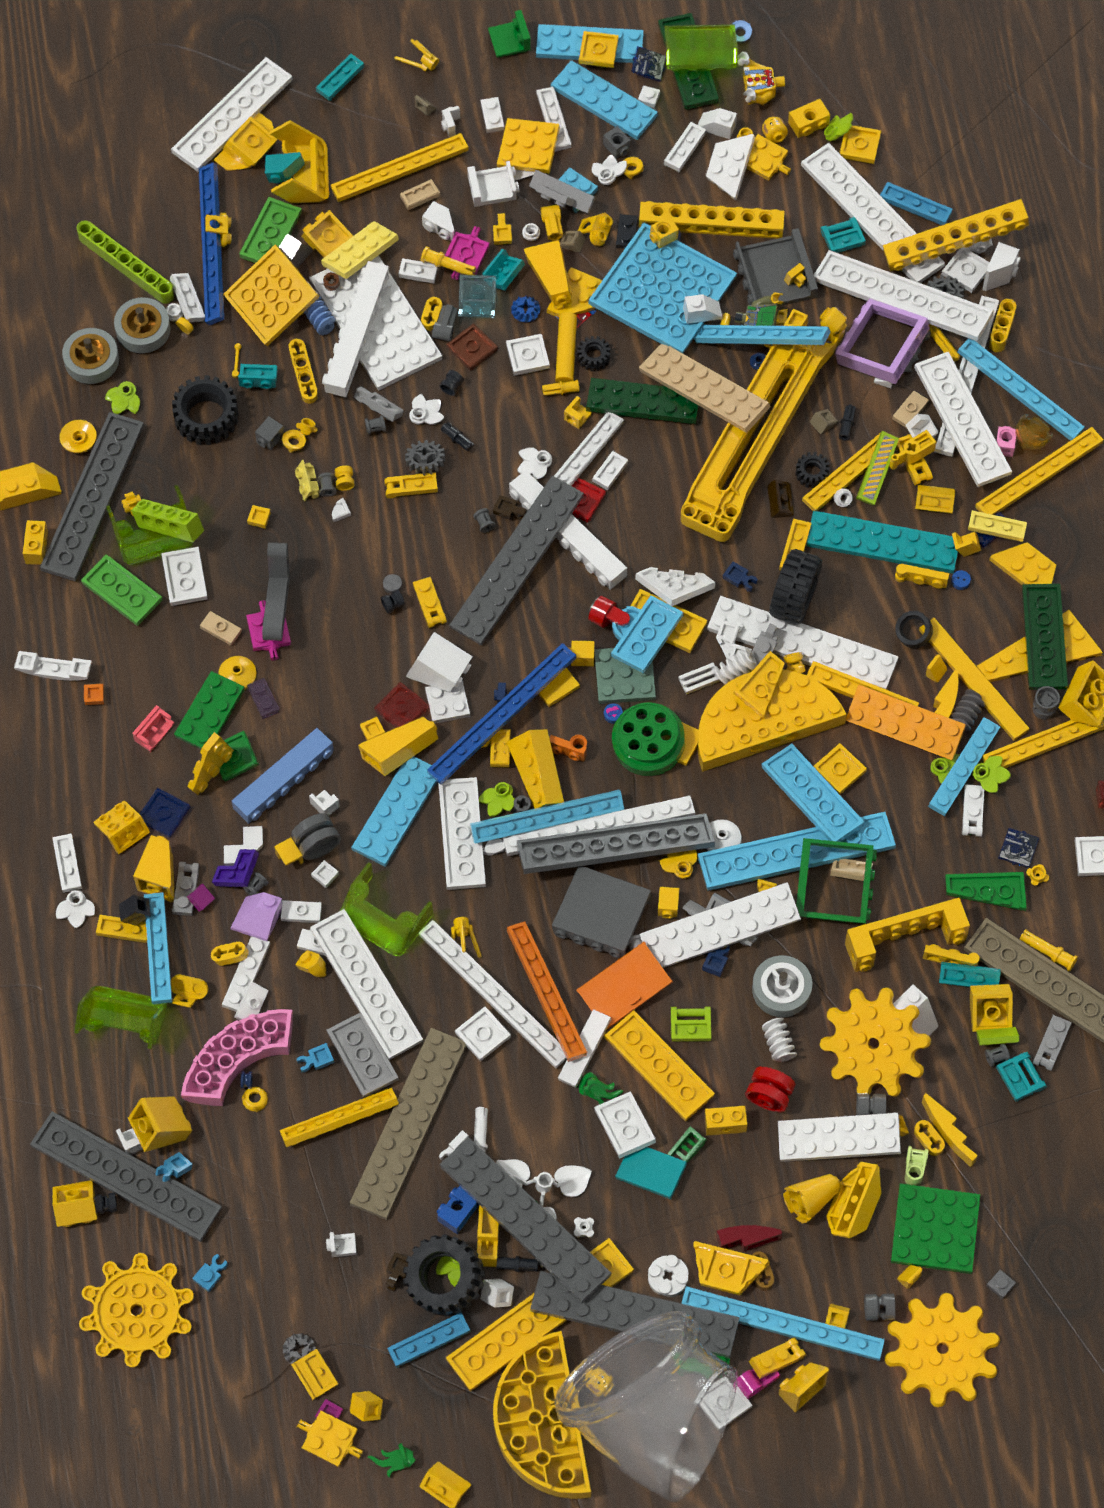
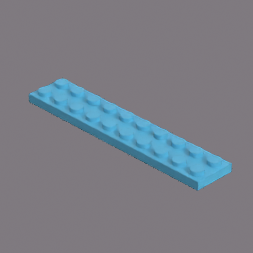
(783, 853)

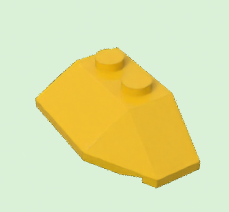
(26, 485)
(855, 1201)

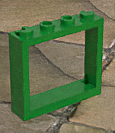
(868, 876)

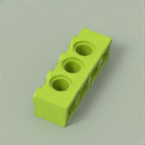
(167, 520)

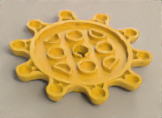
(895, 1036)
(136, 1288)
(940, 1371)

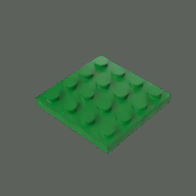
(935, 1228)

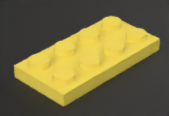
(359, 250)

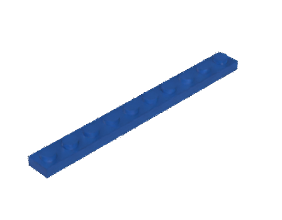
(211, 245)
(501, 714)

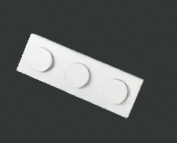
(685, 146)
(187, 297)
(67, 863)

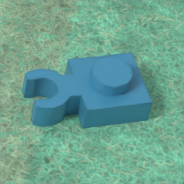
(319, 1058)
(175, 1165)
(209, 1275)

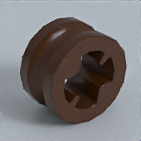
(331, 287)

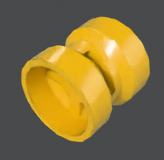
(344, 478)
(796, 662)

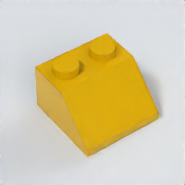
(991, 1006)
(74, 1203)

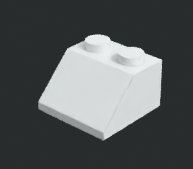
(1001, 267)

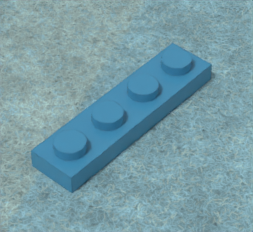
(916, 204)
(428, 1340)

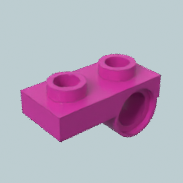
(751, 1384)

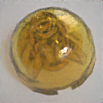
(1032, 433)

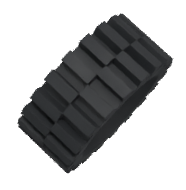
(202, 391)

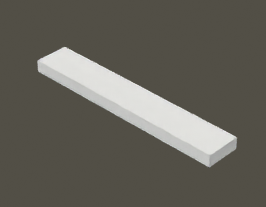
(589, 448)

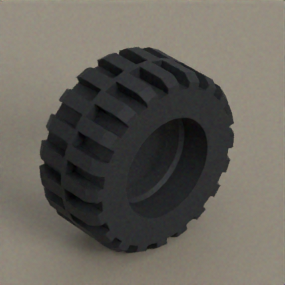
(795, 586)
(468, 1283)

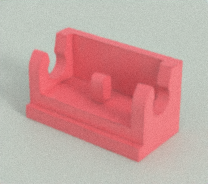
(153, 728)

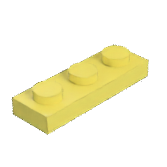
(997, 526)

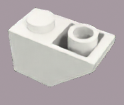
(438, 220)

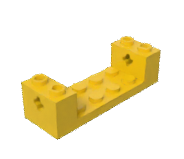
(948, 914)

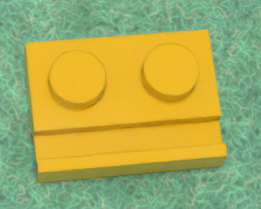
(314, 1374)

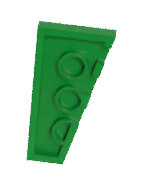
(992, 888)

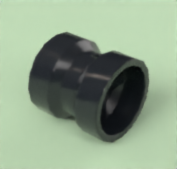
(452, 381)
(392, 601)
(106, 1203)

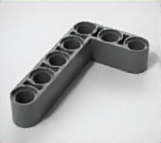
(277, 591)

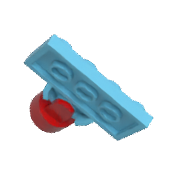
(638, 630)

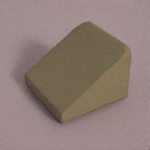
(424, 105)
(573, 241)
(823, 421)

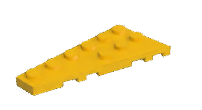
(1014, 660)

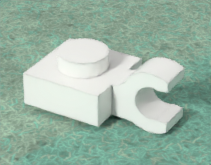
(457, 1141)

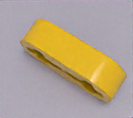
(427, 313)
(229, 953)
(932, 1135)

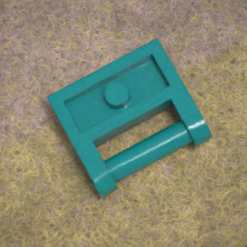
(843, 240)
(1015, 1078)

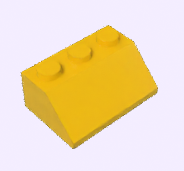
(1085, 695)

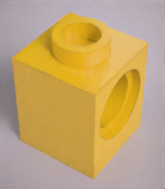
(666, 226)
(584, 653)
(668, 902)

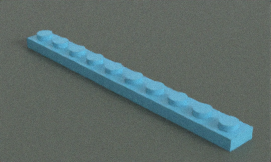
(787, 1324)

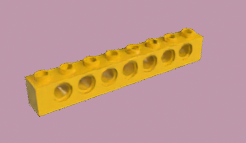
(719, 224)
(960, 227)

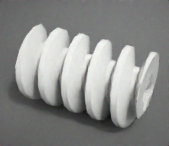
(737, 667)
(778, 1041)

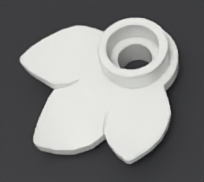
(608, 170)
(427, 409)
(532, 462)
(75, 911)

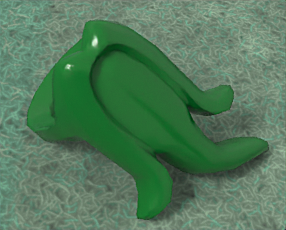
(596, 1089)
(396, 1459)

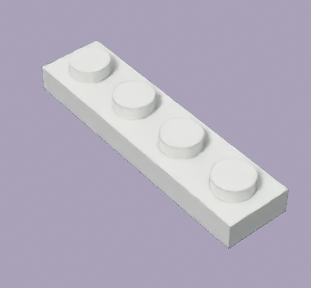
(246, 973)

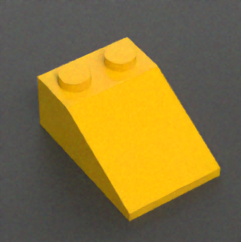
(803, 1385)

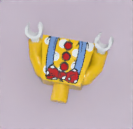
(758, 81)

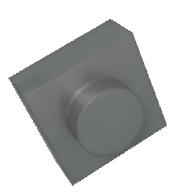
(1001, 1284)

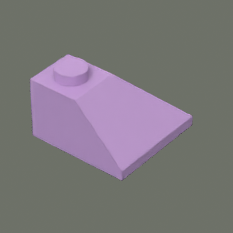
(258, 915)

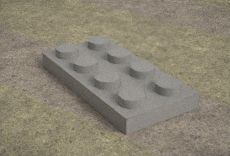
(362, 1055)

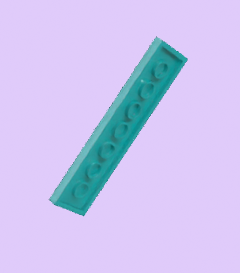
(882, 542)

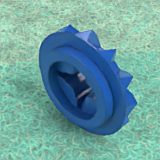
(532, 312)

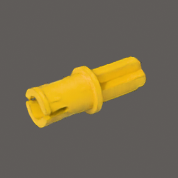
(560, 388)

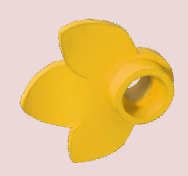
(679, 860)

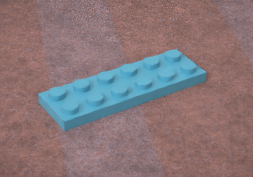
(566, 41)
(604, 100)
(812, 794)
(395, 812)

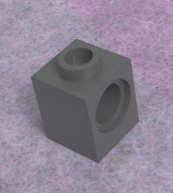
(615, 136)
(269, 433)

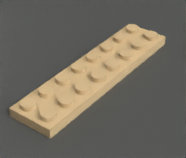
(704, 387)

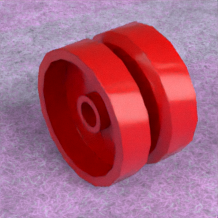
(770, 1089)

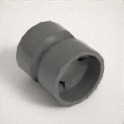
(1046, 702)
(870, 1104)
(872, 1309)

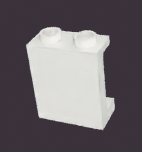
(492, 185)

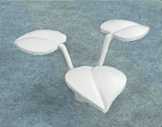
(570, 1179)

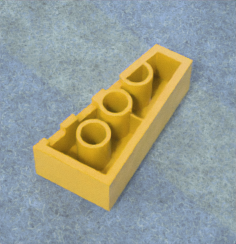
(537, 767)

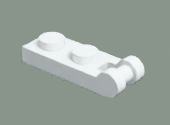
(973, 810)

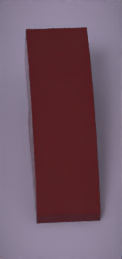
(747, 1236)

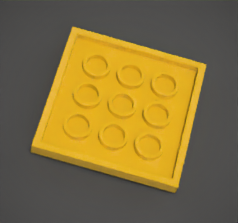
(271, 295)

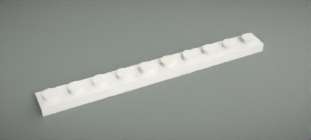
(968, 372)
(658, 811)
(493, 993)

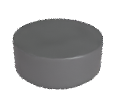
(392, 583)

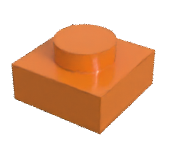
(93, 694)

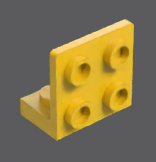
(122, 826)

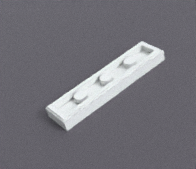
(552, 114)
(591, 1037)

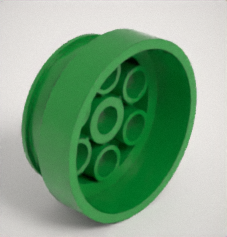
(640, 760)

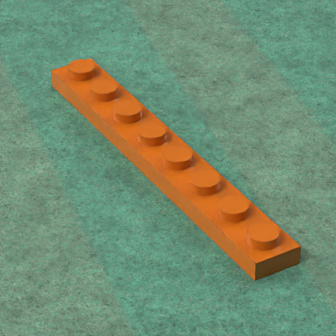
(546, 991)

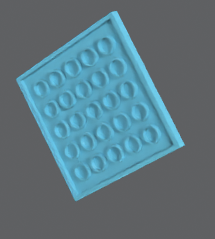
(650, 288)

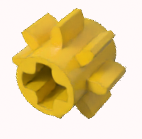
(130, 502)

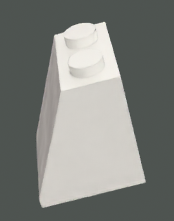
(440, 664)
(926, 1021)

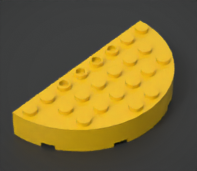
(735, 731)
(528, 1425)

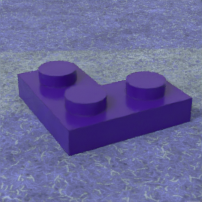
(239, 873)

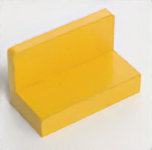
(935, 498)
(444, 1485)

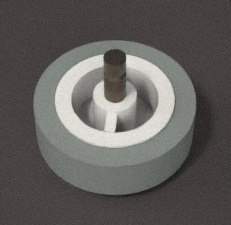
(782, 986)

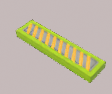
(877, 468)

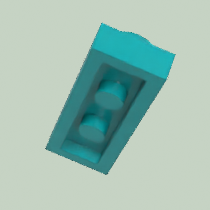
(340, 77)
(968, 975)

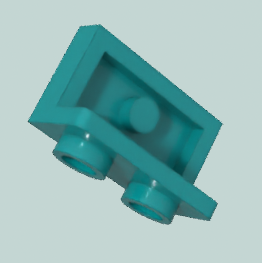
(504, 268)
(258, 376)

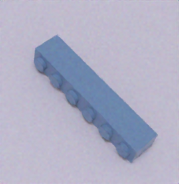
(283, 776)

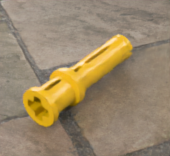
(439, 259)
(1056, 954)

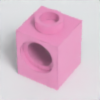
(1006, 447)

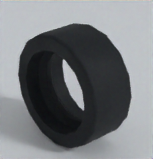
(923, 640)

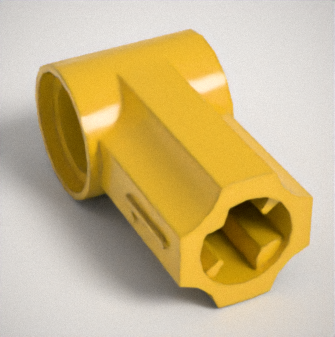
(551, 217)

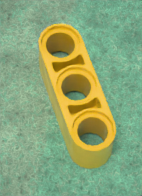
(1002, 332)

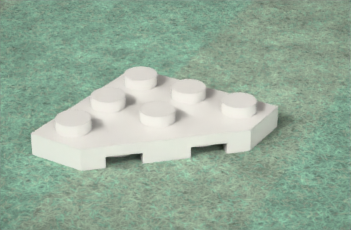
(674, 585)

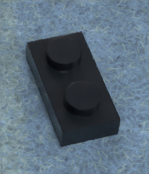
(626, 230)

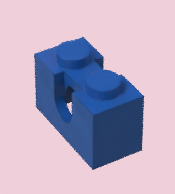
(454, 1219)

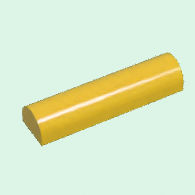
(566, 347)

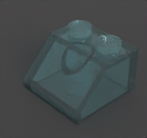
(477, 296)

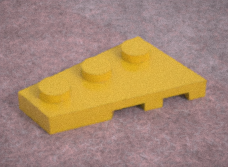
(760, 684)

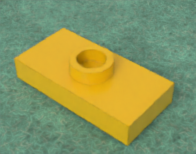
(499, 749)

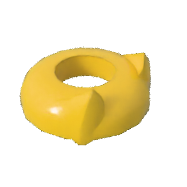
(633, 161)
(296, 434)
(258, 1106)

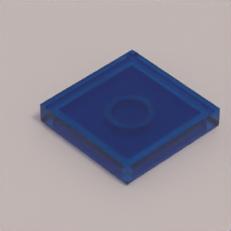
(164, 812)

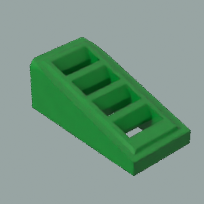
(686, 1137)

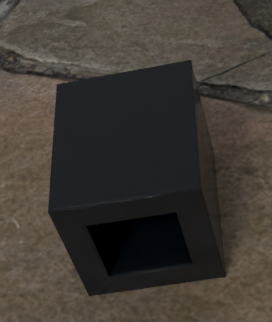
(134, 910)

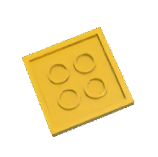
(528, 145)

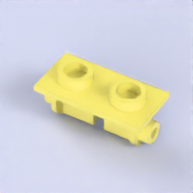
(305, 474)

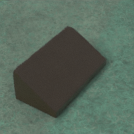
(780, 499)

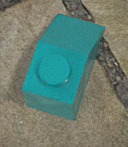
(282, 166)

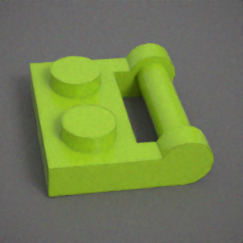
(690, 1029)

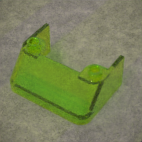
(142, 543)
(377, 926)
(121, 1010)

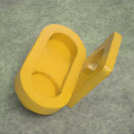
(225, 223)
(598, 228)
(188, 989)

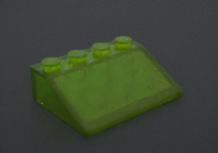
(701, 47)

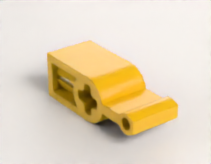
(914, 450)

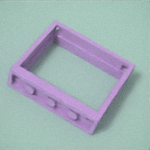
(905, 354)

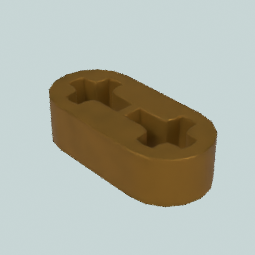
(767, 1272)

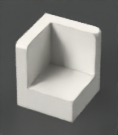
(921, 423)
(324, 802)
(129, 1141)
(497, 1292)

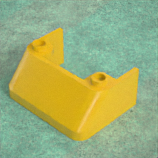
(312, 180)

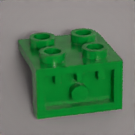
(510, 37)

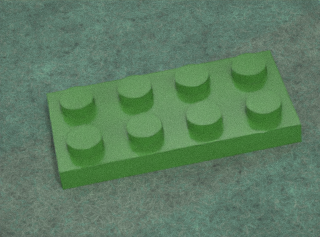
(270, 228)
(121, 590)

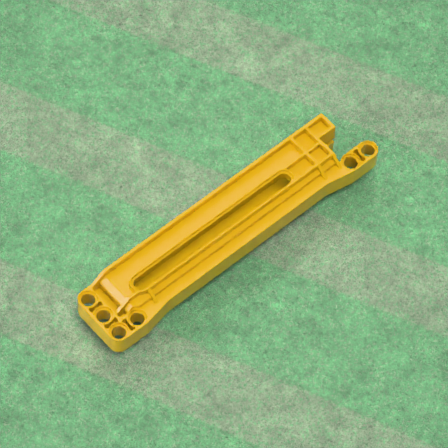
(783, 363)

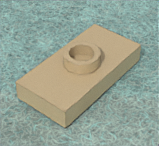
(419, 194)
(910, 408)
(220, 628)
(849, 869)

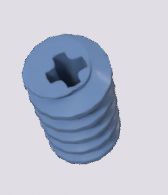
(320, 317)

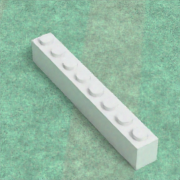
(356, 329)
(574, 536)

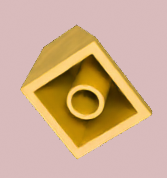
(156, 869)
(159, 1122)

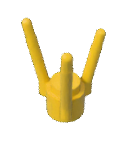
(428, 60)
(462, 928)

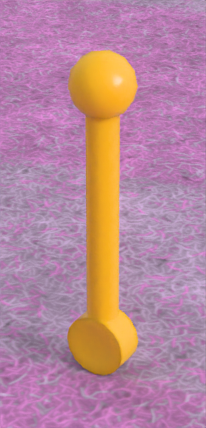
(235, 373)

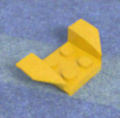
(247, 144)

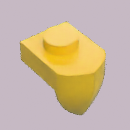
(312, 963)

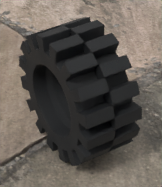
(591, 344)
(814, 460)

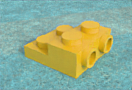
(326, 233)

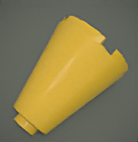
(810, 1196)

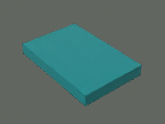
(652, 1171)

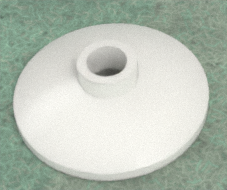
(732, 833)

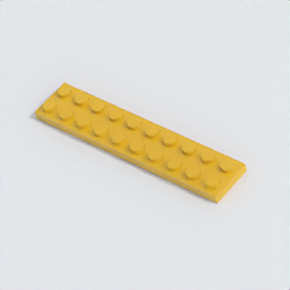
(520, 1327)

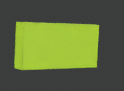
(997, 1036)

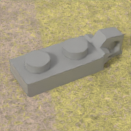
(378, 403)
(765, 643)

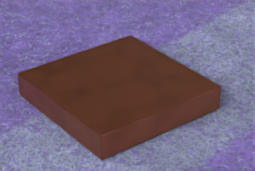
(472, 346)

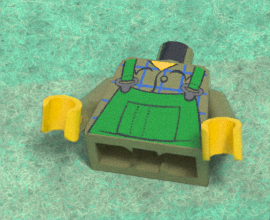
(761, 313)

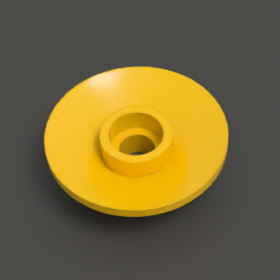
(75, 430)
(246, 674)

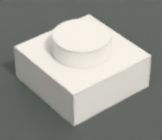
(649, 96)
(325, 874)

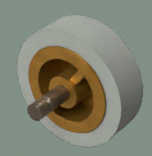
(142, 325)
(90, 355)

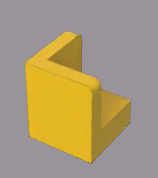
(576, 413)
(966, 544)
(288, 852)
(366, 1406)

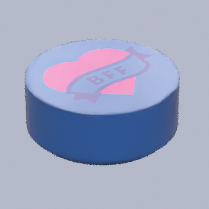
(612, 712)

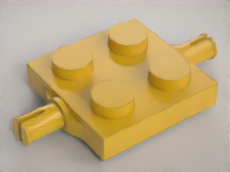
(767, 158)
(329, 1438)

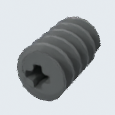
(968, 708)

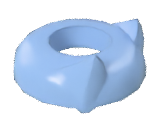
(743, 25)

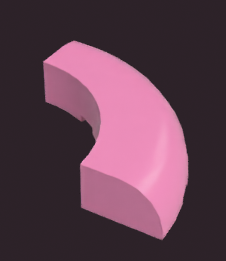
(233, 1051)

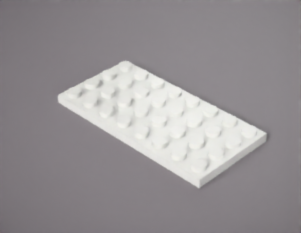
(397, 338)

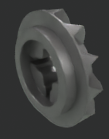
(290, 1344)

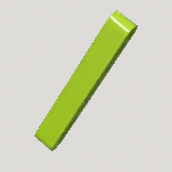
(129, 268)

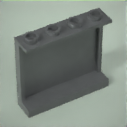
(767, 264)
(600, 911)

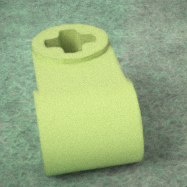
(915, 1162)

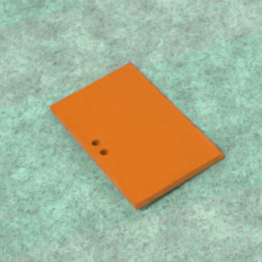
(623, 983)

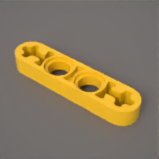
(302, 371)

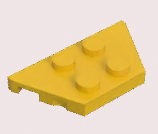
(1025, 564)
(726, 1268)

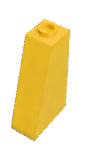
(550, 269)
(398, 745)

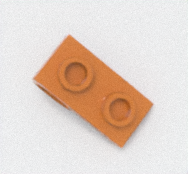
(565, 747)

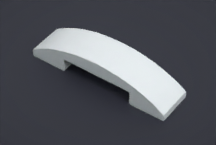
(52, 668)

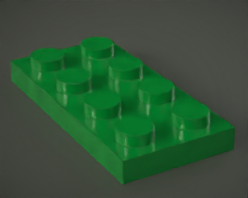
(209, 710)

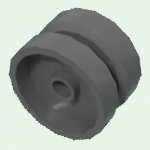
(316, 836)

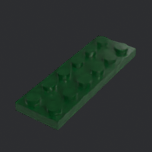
(694, 86)
(639, 401)
(1044, 636)

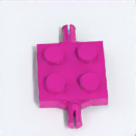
(467, 249)
(255, 626)

